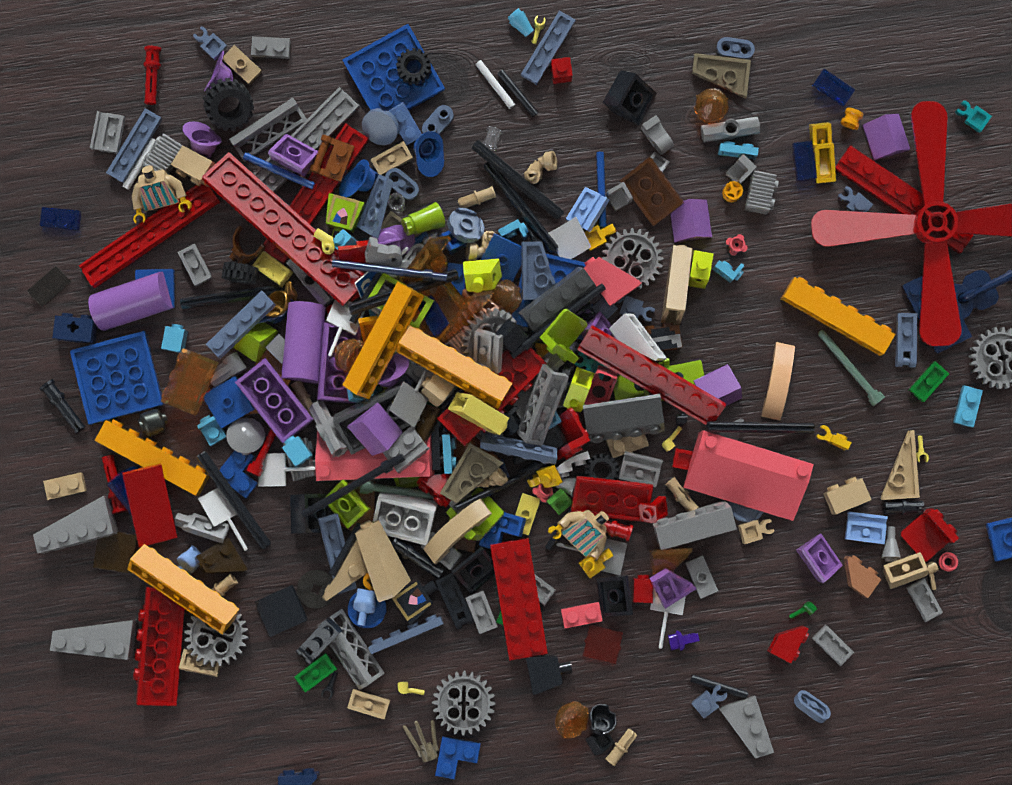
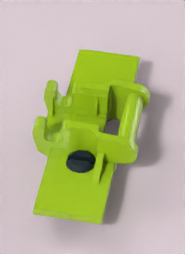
(689, 371)

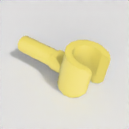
(538, 27)
(668, 444)
(921, 450)
(403, 689)

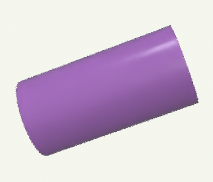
(130, 301)
(303, 341)
(330, 375)
(274, 400)

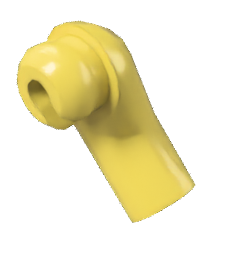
(326, 240)

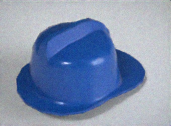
(429, 153)
(358, 179)

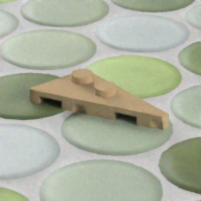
(904, 474)
(350, 571)

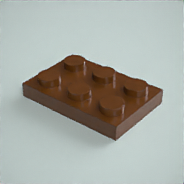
(652, 191)

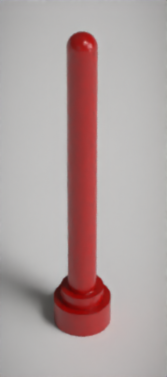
(256, 466)

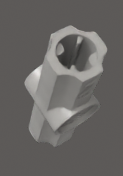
(718, 131)
(315, 289)
(327, 429)

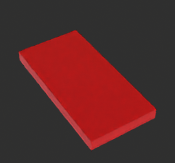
(613, 497)
(149, 505)

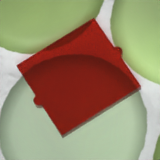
(602, 644)

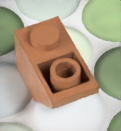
(859, 578)

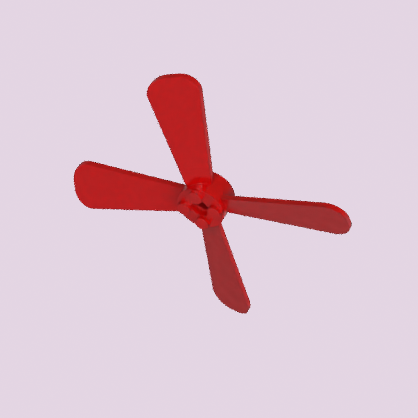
(939, 308)

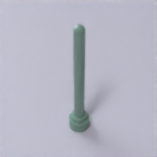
(873, 395)
(370, 486)

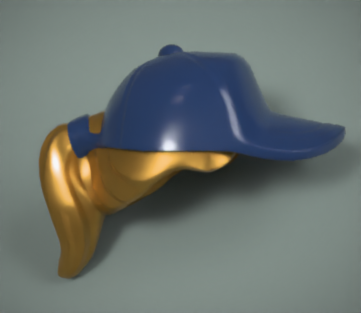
(281, 300)

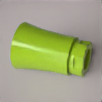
(424, 220)

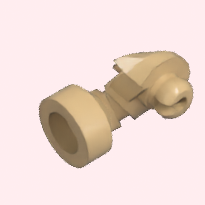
(535, 173)
(473, 251)
(498, 478)

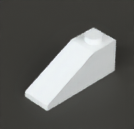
(633, 334)

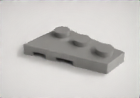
(749, 725)

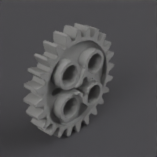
(647, 267)
(490, 320)
(983, 361)
(209, 651)
(446, 702)

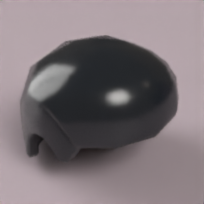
(601, 720)

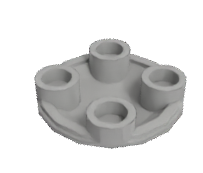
(245, 435)

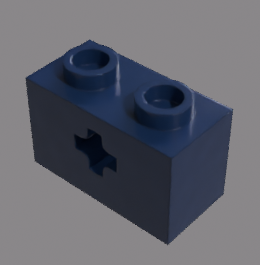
(63, 328)

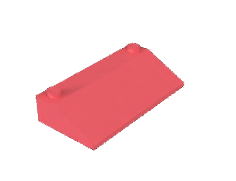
(362, 462)
(747, 475)

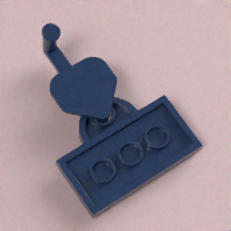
(975, 292)

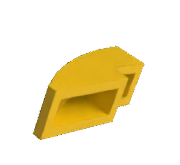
(823, 152)

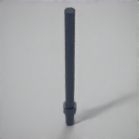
(426, 275)

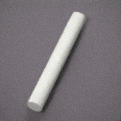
(494, 83)
(139, 165)

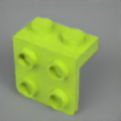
(562, 334)
(480, 531)

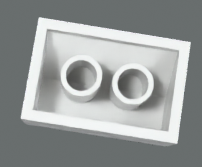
(406, 516)

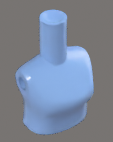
(187, 560)
(364, 604)

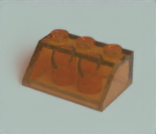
(189, 381)

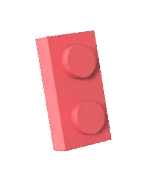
(581, 615)

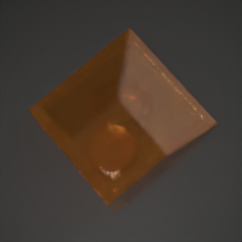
(667, 558)

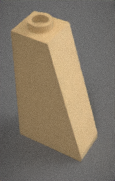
(677, 285)
(381, 561)

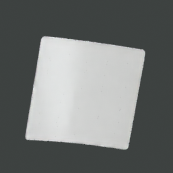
(570, 239)

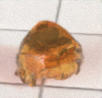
(711, 105)
(507, 296)
(346, 353)
(571, 719)

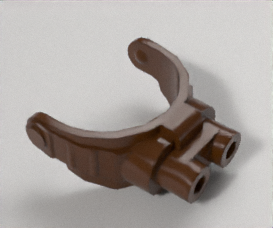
(238, 253)

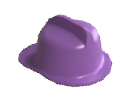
(220, 71)
(202, 138)
(395, 236)
(396, 368)

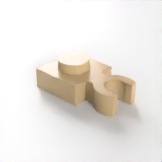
(753, 530)

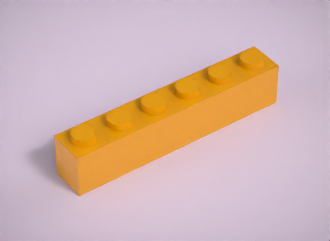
(838, 316)
(383, 340)
(453, 366)
(146, 454)
(183, 588)

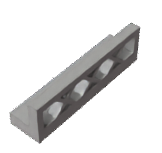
(265, 123)
(542, 406)
(348, 656)

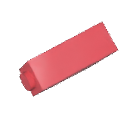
(616, 281)

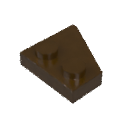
(221, 559)

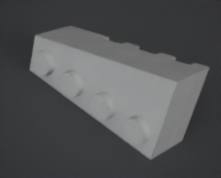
(694, 525)
(79, 527)
(100, 640)

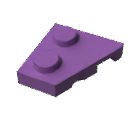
(670, 587)

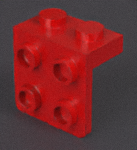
(574, 434)
(929, 533)

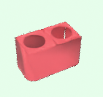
(591, 399)

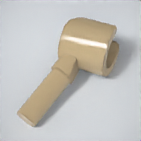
(932, 568)

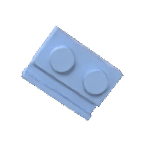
(588, 208)
(866, 527)

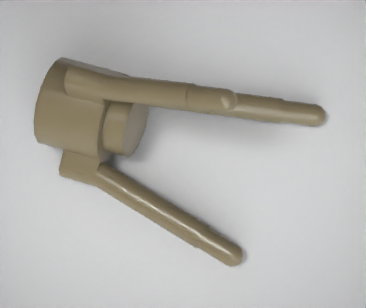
(427, 750)

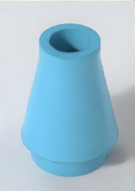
(520, 22)

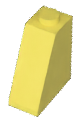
(479, 413)

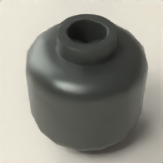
(152, 422)

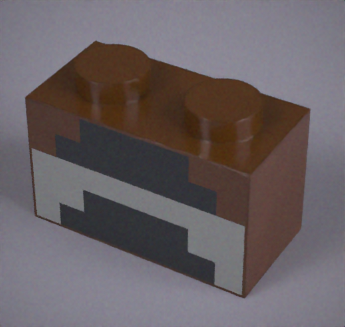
(666, 337)

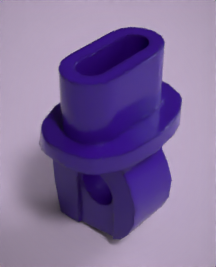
(678, 641)

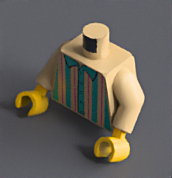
(157, 190)
(584, 532)

